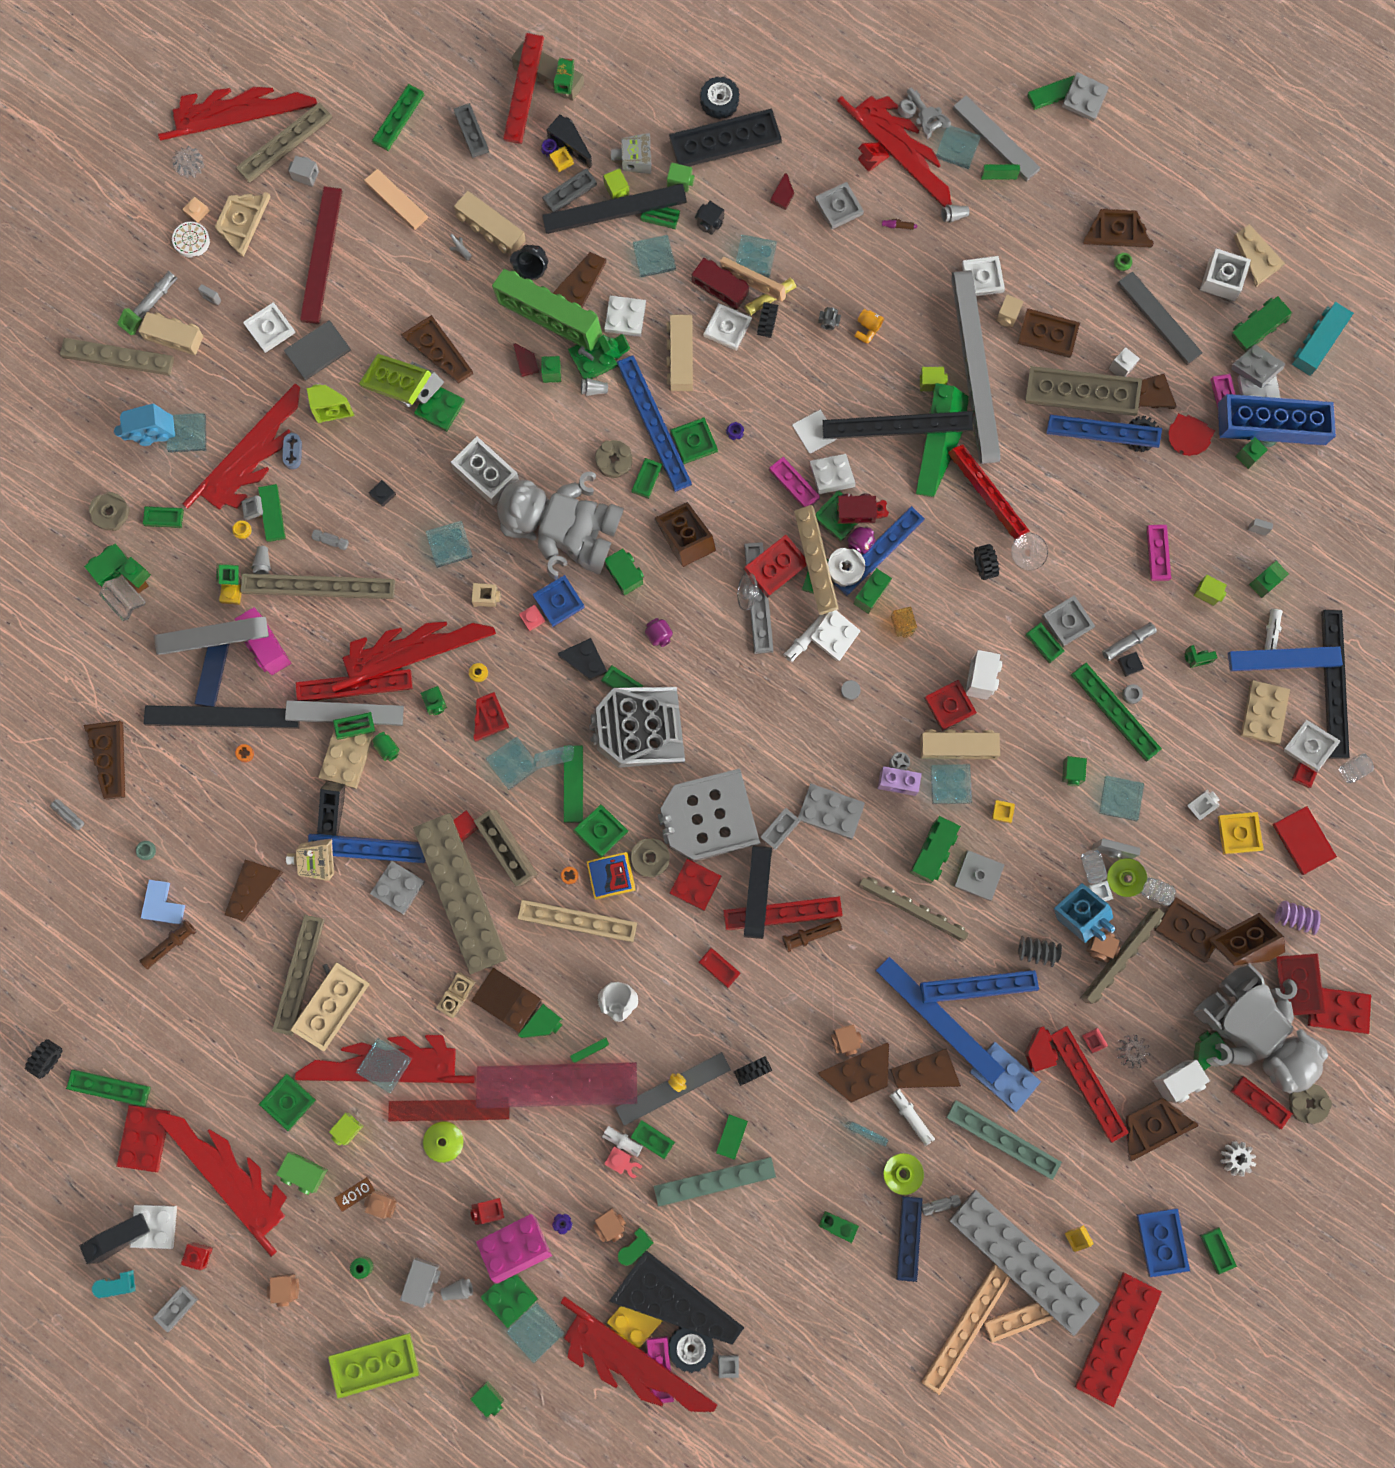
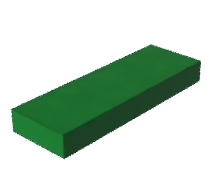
(1050, 93)
(272, 513)

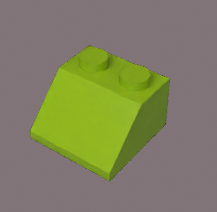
(328, 404)

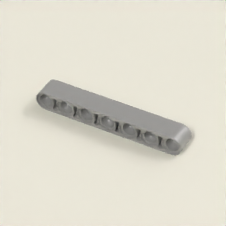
(211, 635)

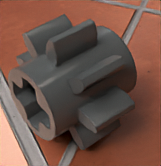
(829, 318)

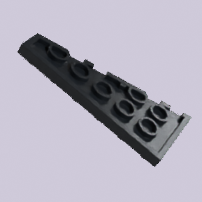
(666, 1296)

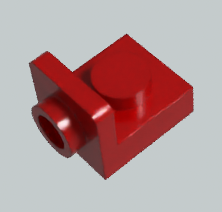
(487, 1211)

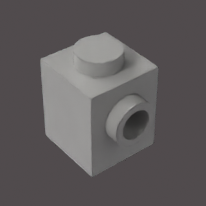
(303, 170)

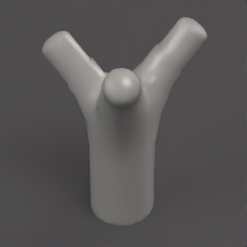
(460, 247)

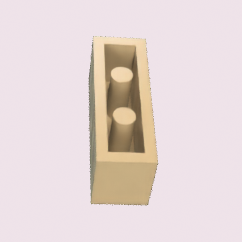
(171, 333)

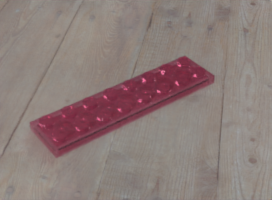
(556, 1085)

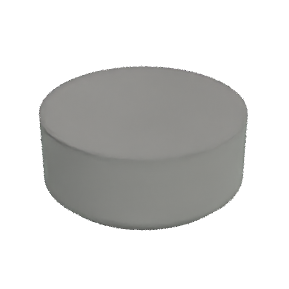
(907, 108)
(850, 690)
(1132, 694)

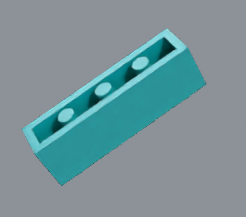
(1322, 339)

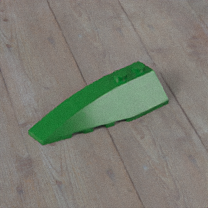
(938, 445)

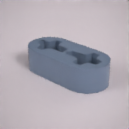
(296, 451)

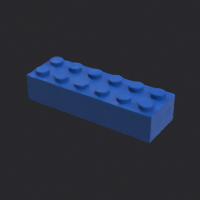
(1276, 419)

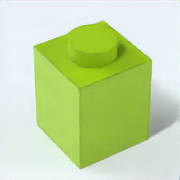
(616, 184)
(930, 376)
(1210, 590)
(345, 1129)

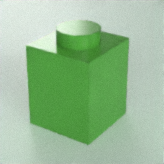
(680, 174)

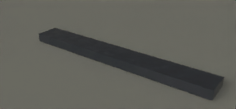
(614, 208)
(898, 425)
(1336, 684)
(217, 717)

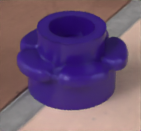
(549, 143)
(735, 426)
(567, 1223)

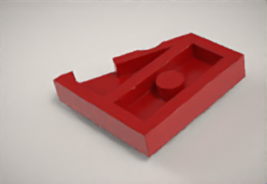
(488, 717)

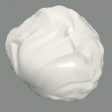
(617, 1000)

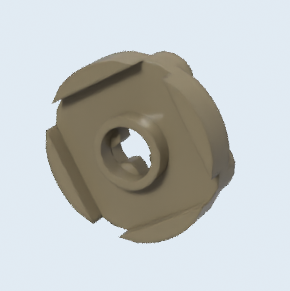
(607, 450)
(114, 520)
(639, 859)
(1310, 1115)

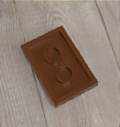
(1048, 333)
(1189, 929)

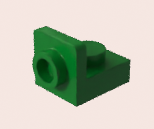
(614, 347)
(1199, 659)
(434, 701)

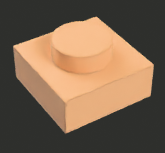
(195, 210)

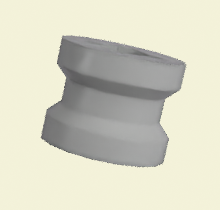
(901, 759)

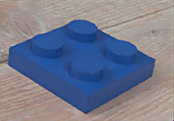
(558, 601)

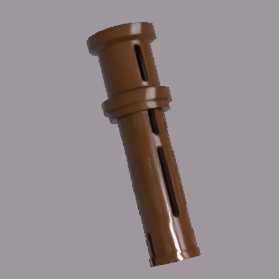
(174, 936)
(802, 937)

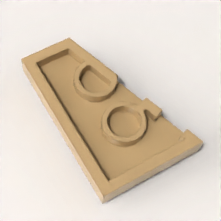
(1263, 259)

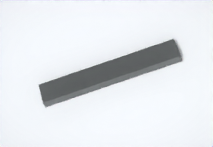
(1159, 318)
(665, 1093)

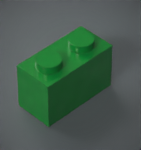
(105, 565)
(623, 571)
(872, 591)

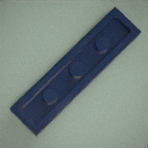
(211, 675)
(909, 1239)

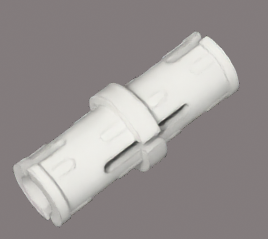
(622, 1141)

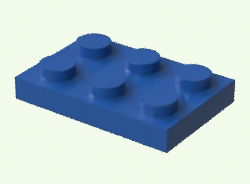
(1163, 1242)

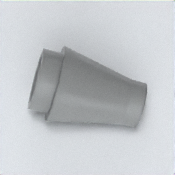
(953, 212)
(593, 387)
(261, 561)
(459, 1290)

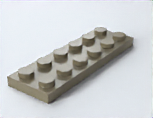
(1083, 391)

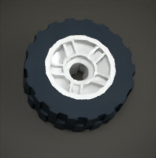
(728, 97)
(684, 1358)

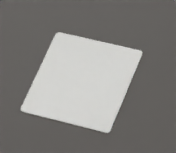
(811, 431)

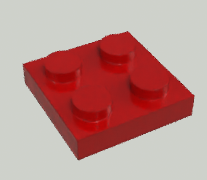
(950, 705)
(695, 884)

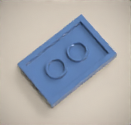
(1014, 1083)

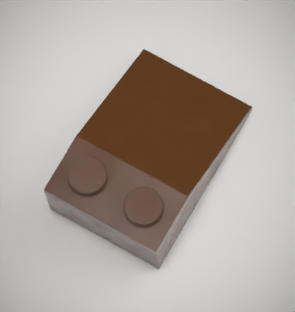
(686, 534)
(1250, 942)
(507, 1000)

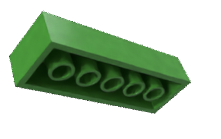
(547, 309)

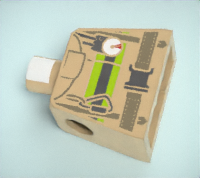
(313, 859)

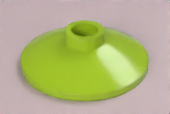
(1120, 870)
(453, 1138)
(913, 1178)

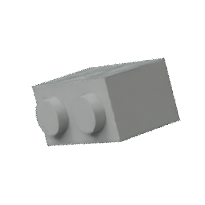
(420, 1283)

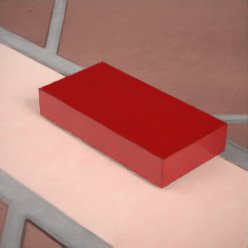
(719, 967)

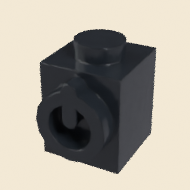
(710, 217)

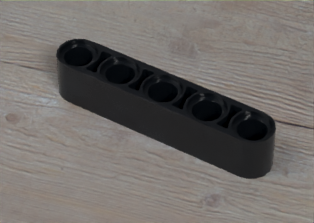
(757, 892)

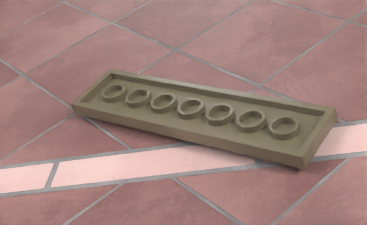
(460, 893)

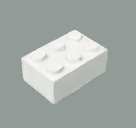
(484, 470)

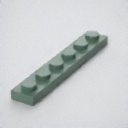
(1003, 1140)
(715, 1181)

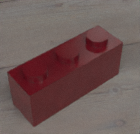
(720, 283)

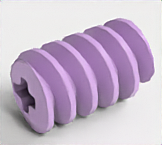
(1298, 915)

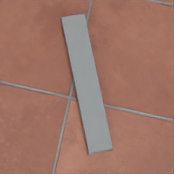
(995, 137)
(760, 610)
(328, 711)

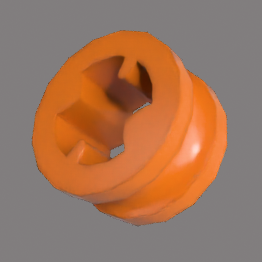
(240, 757)
(568, 869)

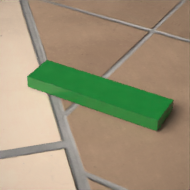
(398, 117)
(574, 787)
(108, 1088)

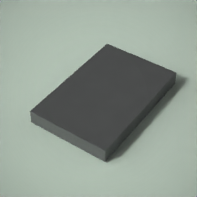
(317, 350)

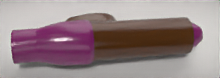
(897, 223)

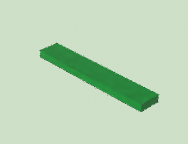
(1116, 712)

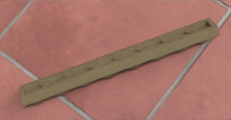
(318, 586)

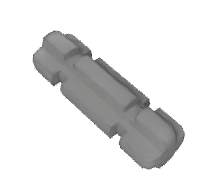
(330, 539)
(67, 814)
(941, 1205)

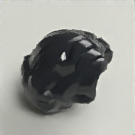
(529, 262)

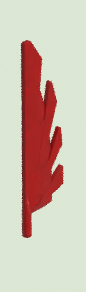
(219, 113)
(890, 134)
(238, 465)
(417, 646)
(426, 1066)
(232, 1183)
(619, 1355)

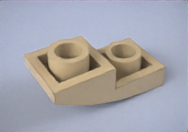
(456, 995)

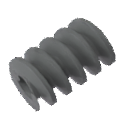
(1038, 950)

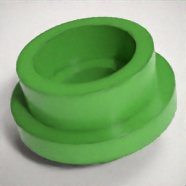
(1123, 257)

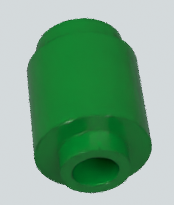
(385, 746)
(367, 1265)

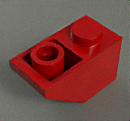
(1039, 1051)

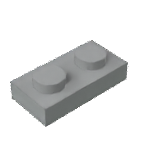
(780, 829)
(175, 1308)

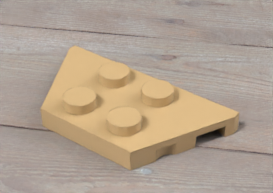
(241, 219)

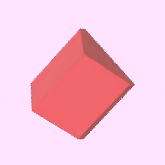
(1095, 1040)

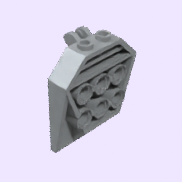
(612, 735)
(733, 801)

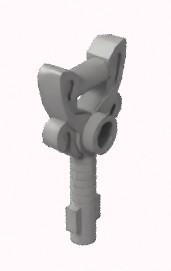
(927, 115)

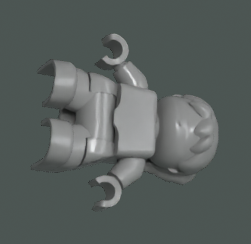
(562, 522)
(1261, 1030)

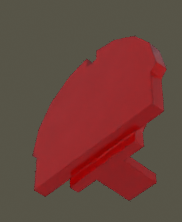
(1189, 435)

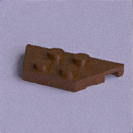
(1118, 228)
(860, 1074)
(1154, 1127)

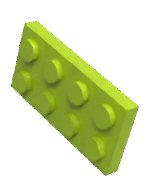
(395, 379)
(373, 1365)

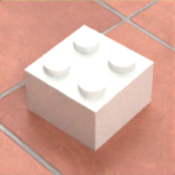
(1225, 274)
(983, 674)
(1181, 1081)

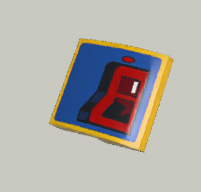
(611, 875)

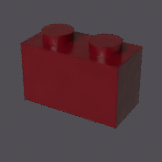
(856, 509)

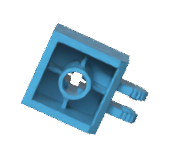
(145, 425)
(1085, 914)

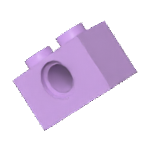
(899, 781)

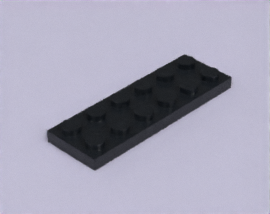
(725, 138)

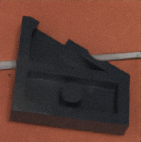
(584, 659)

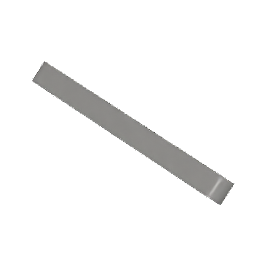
(975, 367)

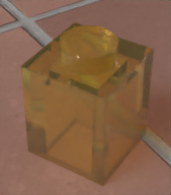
(904, 622)

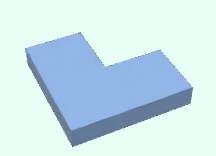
(156, 907)

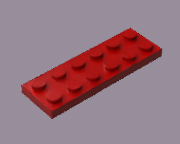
(1118, 1339)

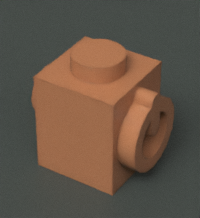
(1104, 949)
(846, 1040)
(380, 1205)
(610, 1226)
(283, 1289)

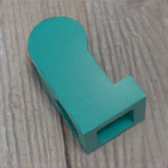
(107, 1287)

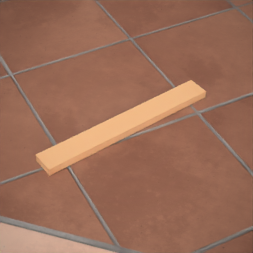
(966, 1329)

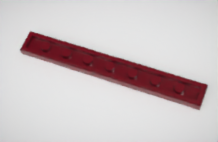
(321, 255)

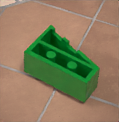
(1261, 323)
(935, 849)

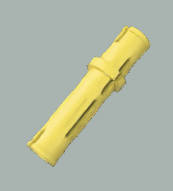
(757, 304)

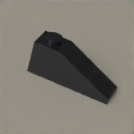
(565, 134)
(330, 808)
(114, 1239)

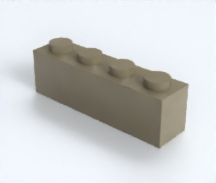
(547, 72)
(505, 847)

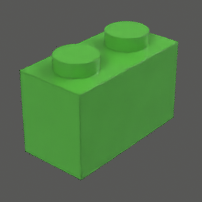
(301, 1172)

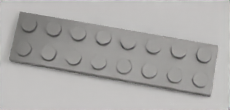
(1024, 1262)

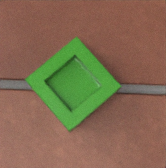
(129, 321)

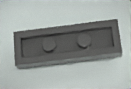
(471, 130)
(569, 190)

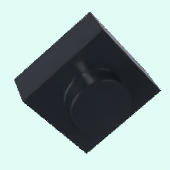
(382, 493)
(1130, 664)

